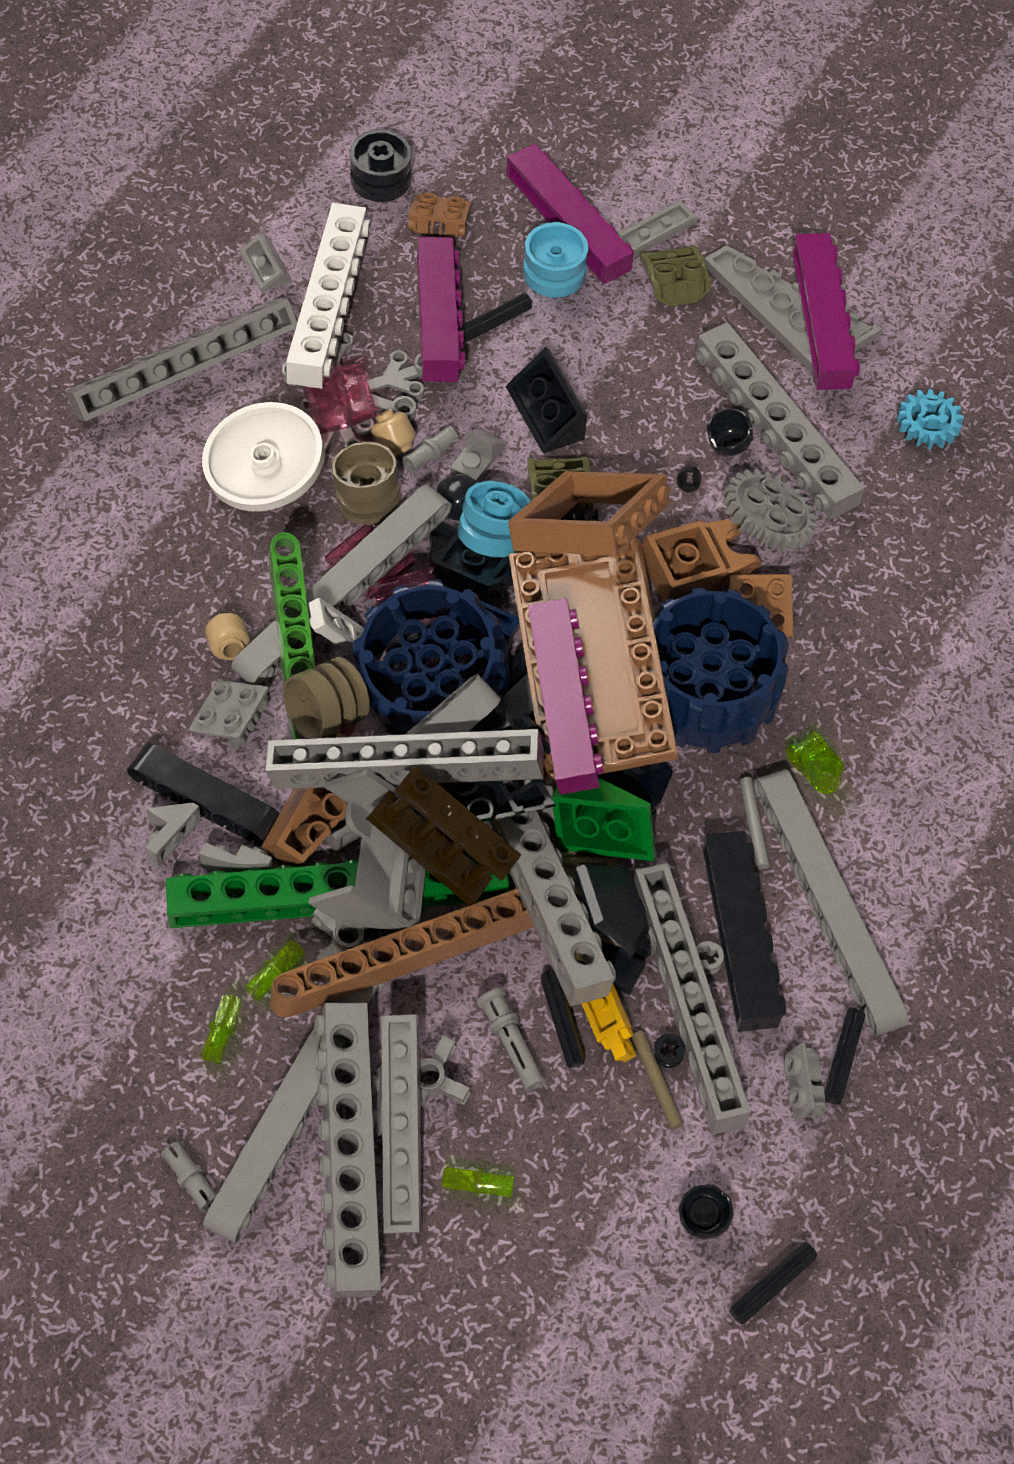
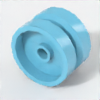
(555, 259)
(486, 517)

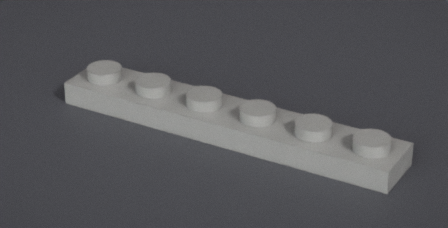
(401, 1125)

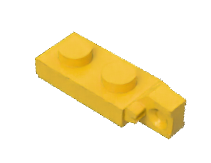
(611, 1025)

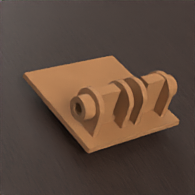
(431, 208)
(772, 592)

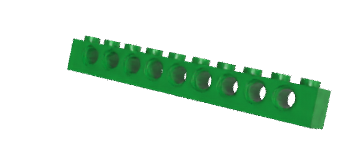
(287, 902)

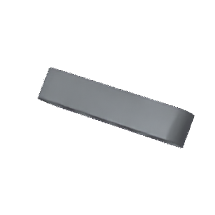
(460, 710)

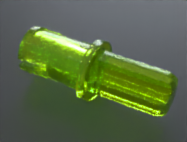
(280, 963)
(221, 1029)
(477, 1182)

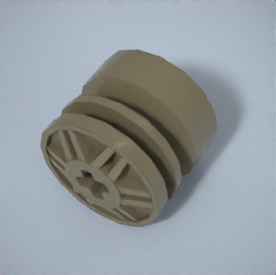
(366, 482)
(326, 698)

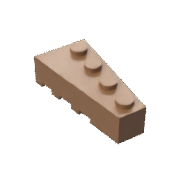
(304, 823)

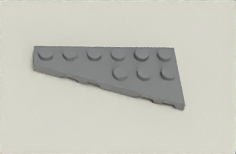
(775, 302)

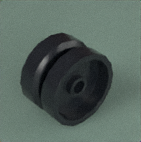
(380, 165)

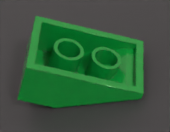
(604, 823)

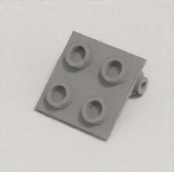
(231, 711)

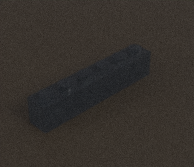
(742, 931)

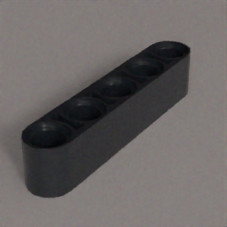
(216, 799)

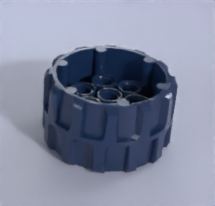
(401, 616)
(715, 632)

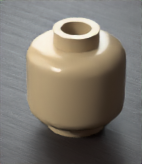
(393, 431)
(227, 635)

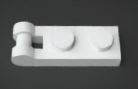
(334, 625)

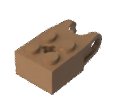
(695, 558)

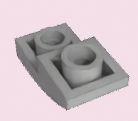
(223, 859)

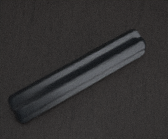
(496, 317)
(563, 1020)
(844, 1056)
(773, 1283)

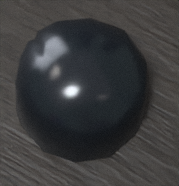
(730, 427)
(454, 490)
(706, 1205)

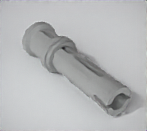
(504, 1025)

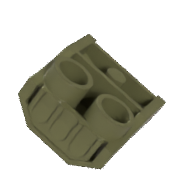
(677, 275)
(545, 471)

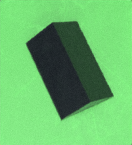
(548, 403)

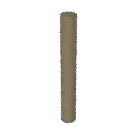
(657, 1080)

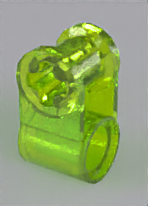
(814, 758)

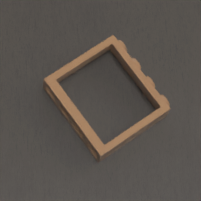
(541, 530)

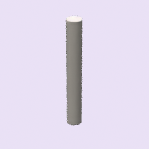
(754, 823)

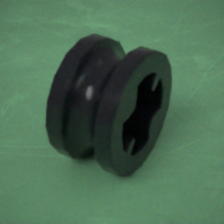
(671, 1039)

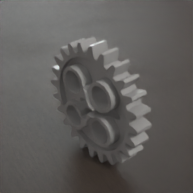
(769, 510)

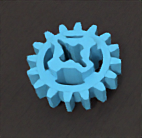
(930, 419)

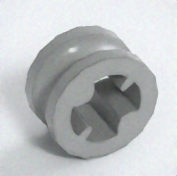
(713, 950)

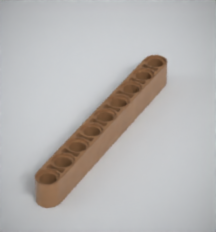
(395, 951)

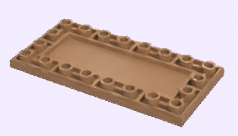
(617, 649)

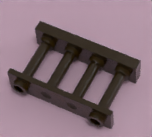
(434, 851)

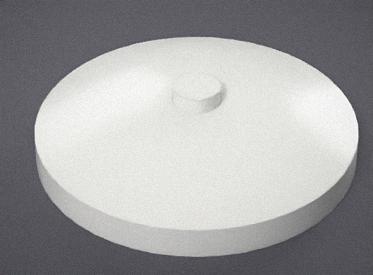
(263, 456)

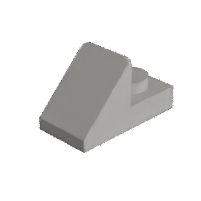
(478, 454)
(174, 825)

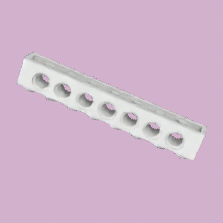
(327, 295)

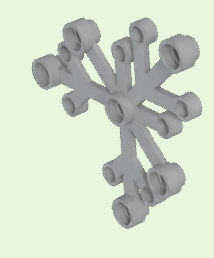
(392, 378)

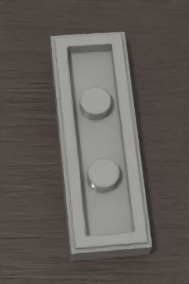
(658, 227)

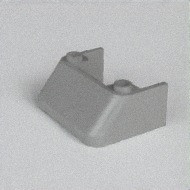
(387, 878)

